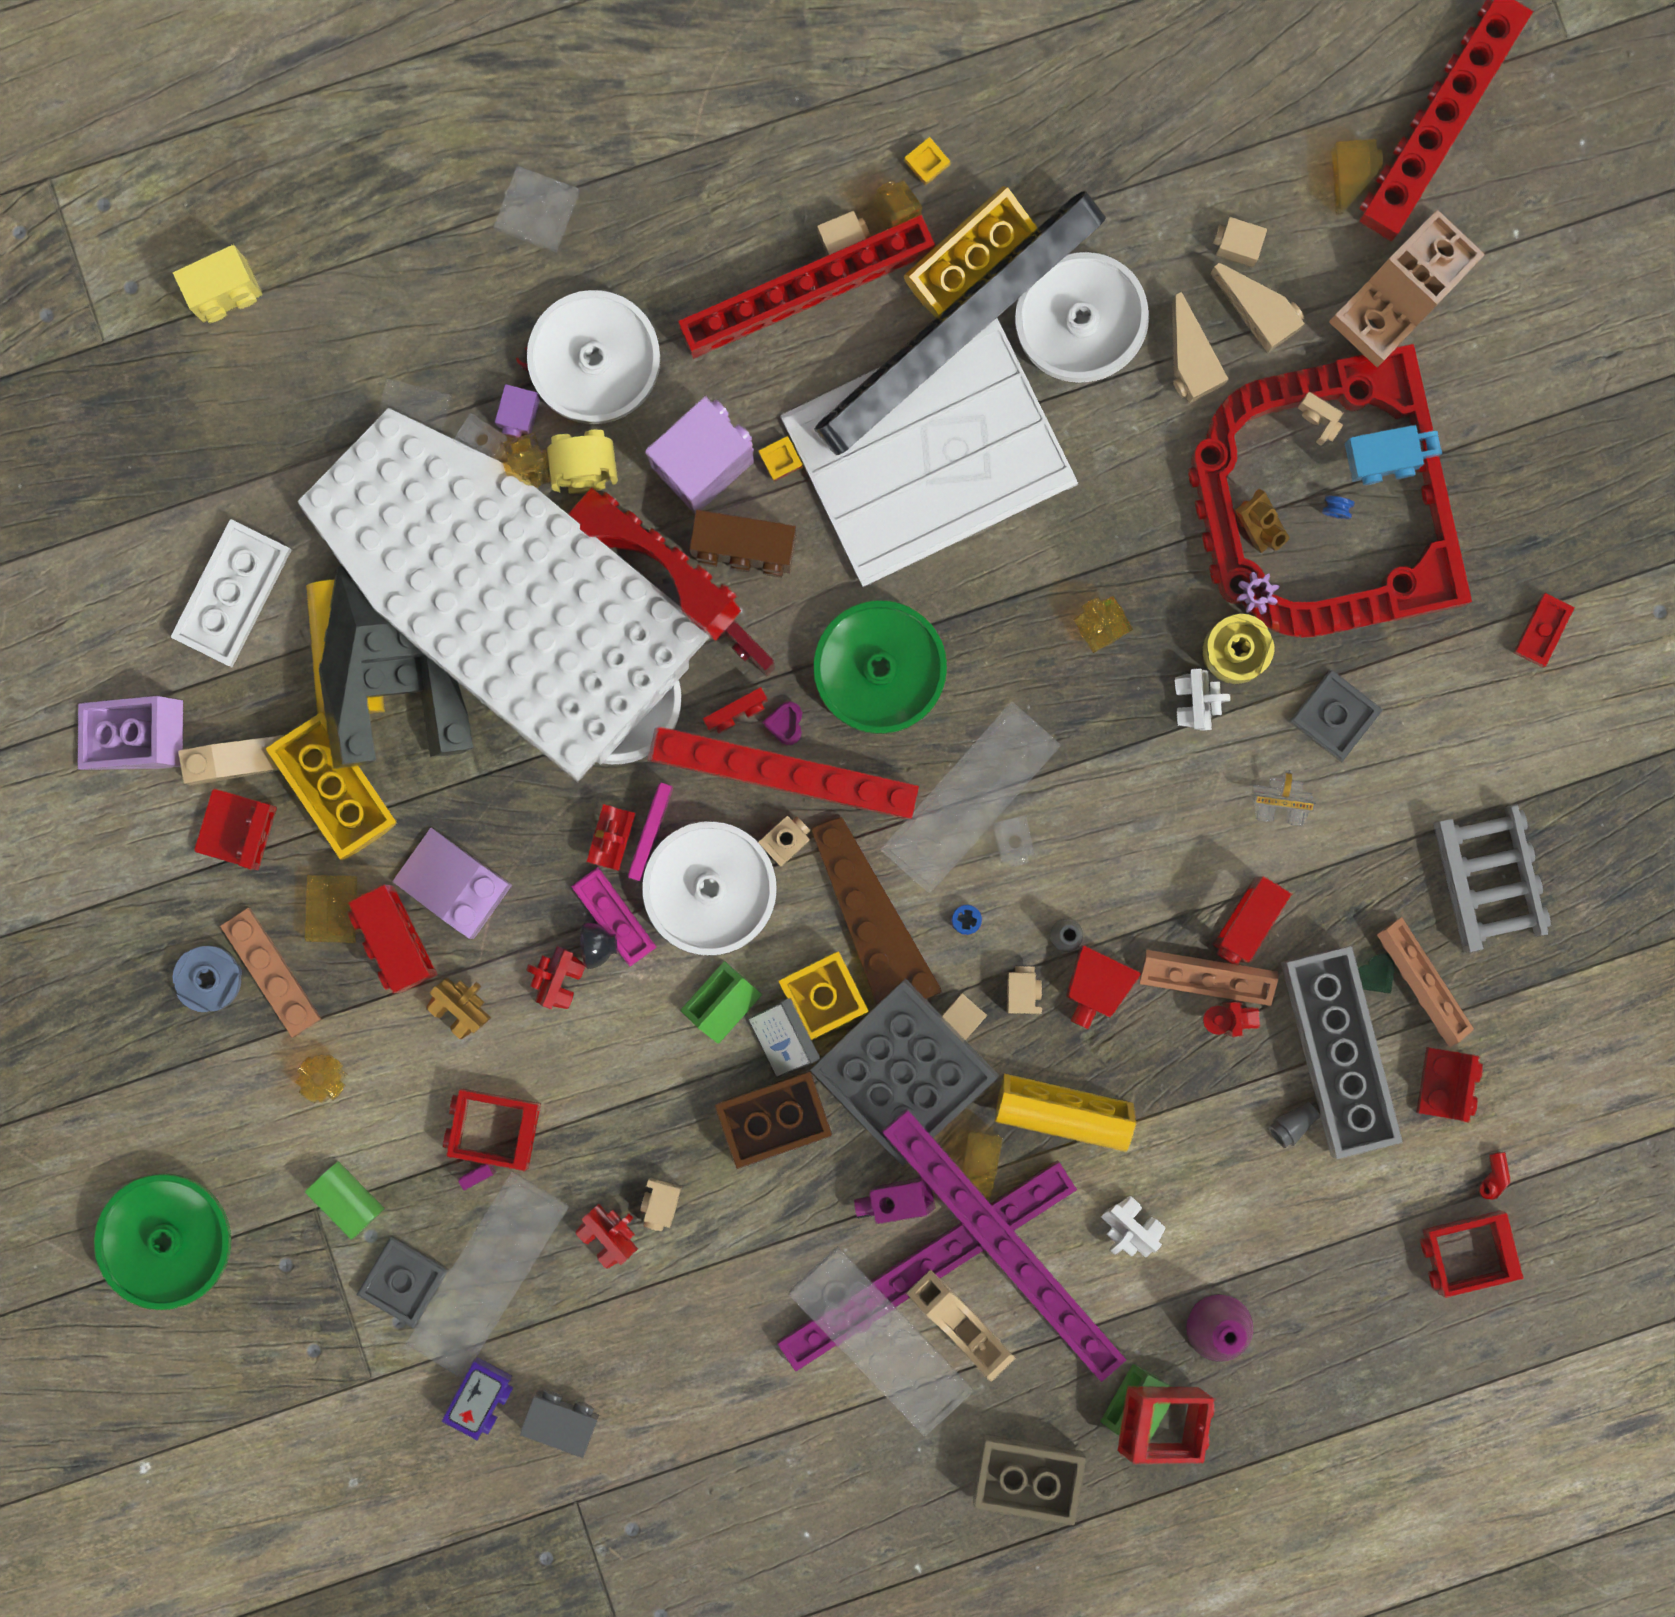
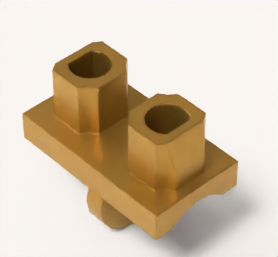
(1262, 522)
(461, 1003)

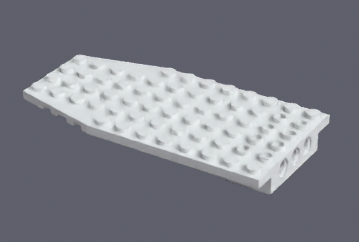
(502, 589)

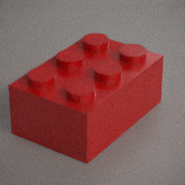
(391, 939)

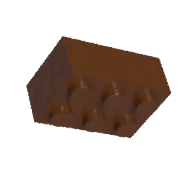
(743, 543)
(773, 1119)

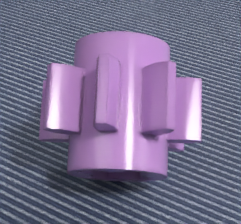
(1248, 594)

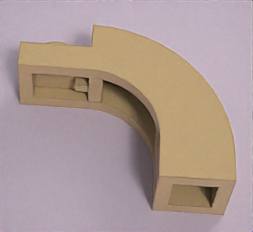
(961, 1325)

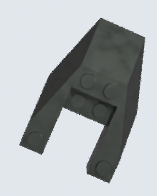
(373, 659)

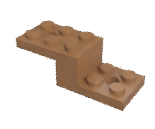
(1406, 288)

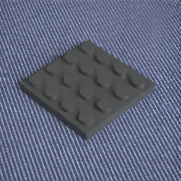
(902, 1061)

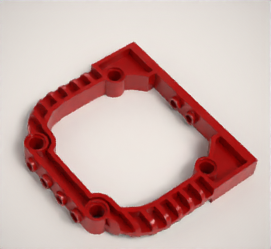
(1396, 387)

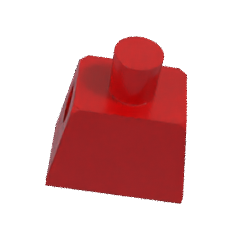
(1098, 985)

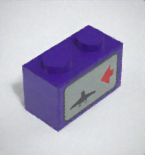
(477, 1399)

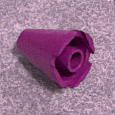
(1212, 1320)

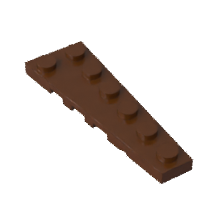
(873, 922)

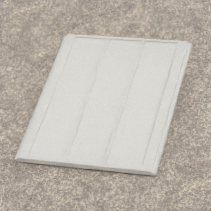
(879, 484)

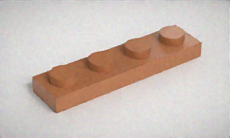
(271, 972)
(1208, 977)
(1425, 982)

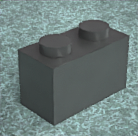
(560, 1423)

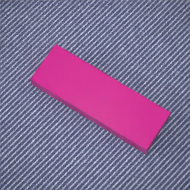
(650, 831)
(614, 916)

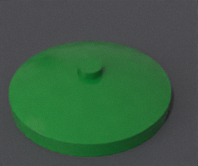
(880, 667)
(162, 1241)

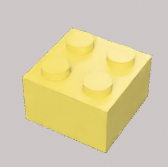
(218, 284)

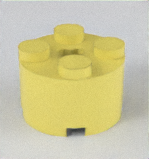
(581, 462)
(1255, 640)

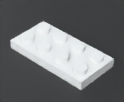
(231, 593)

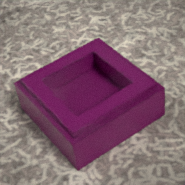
(476, 1176)

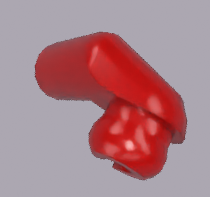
(1497, 1179)

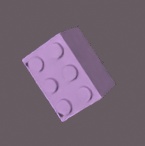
(701, 454)

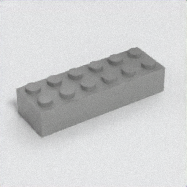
(1341, 1052)

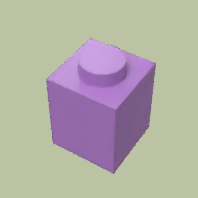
(517, 411)

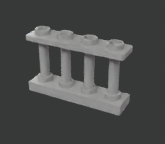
(1459, 868)

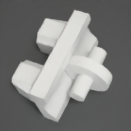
(1198, 685)
(1129, 1233)

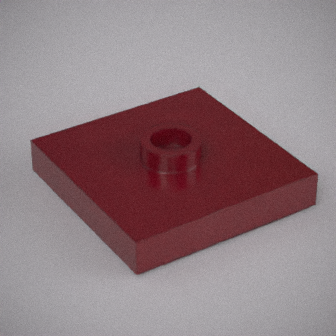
(747, 648)

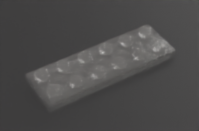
(970, 797)
(487, 1275)
(880, 1341)

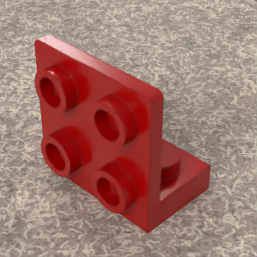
(235, 829)
(1449, 1084)

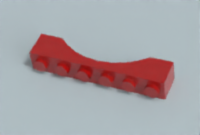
(701, 601)

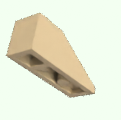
(1262, 309)
(1195, 362)
(227, 760)

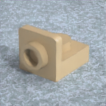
(1319, 411)

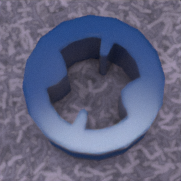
(1338, 507)
(975, 914)

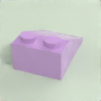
(130, 733)
(452, 883)

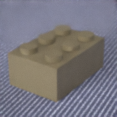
(1029, 1479)

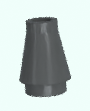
(1057, 935)
(1292, 1125)

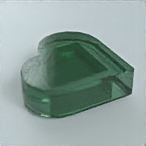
(1377, 974)

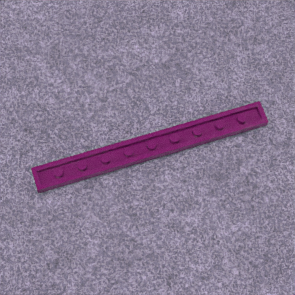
(1003, 1245)
(940, 1256)

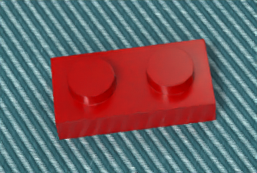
(1544, 630)
(724, 718)

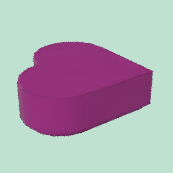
(785, 723)

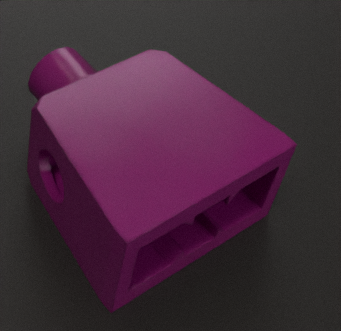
(911, 1199)

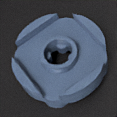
(188, 984)

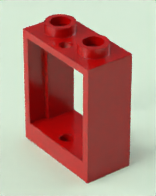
(1251, 920)
(527, 1132)
(1504, 1246)
(1137, 1424)

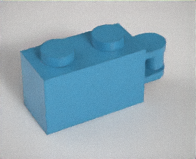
(1389, 453)

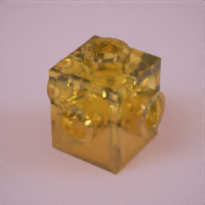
(527, 460)
(1102, 623)
(333, 1078)

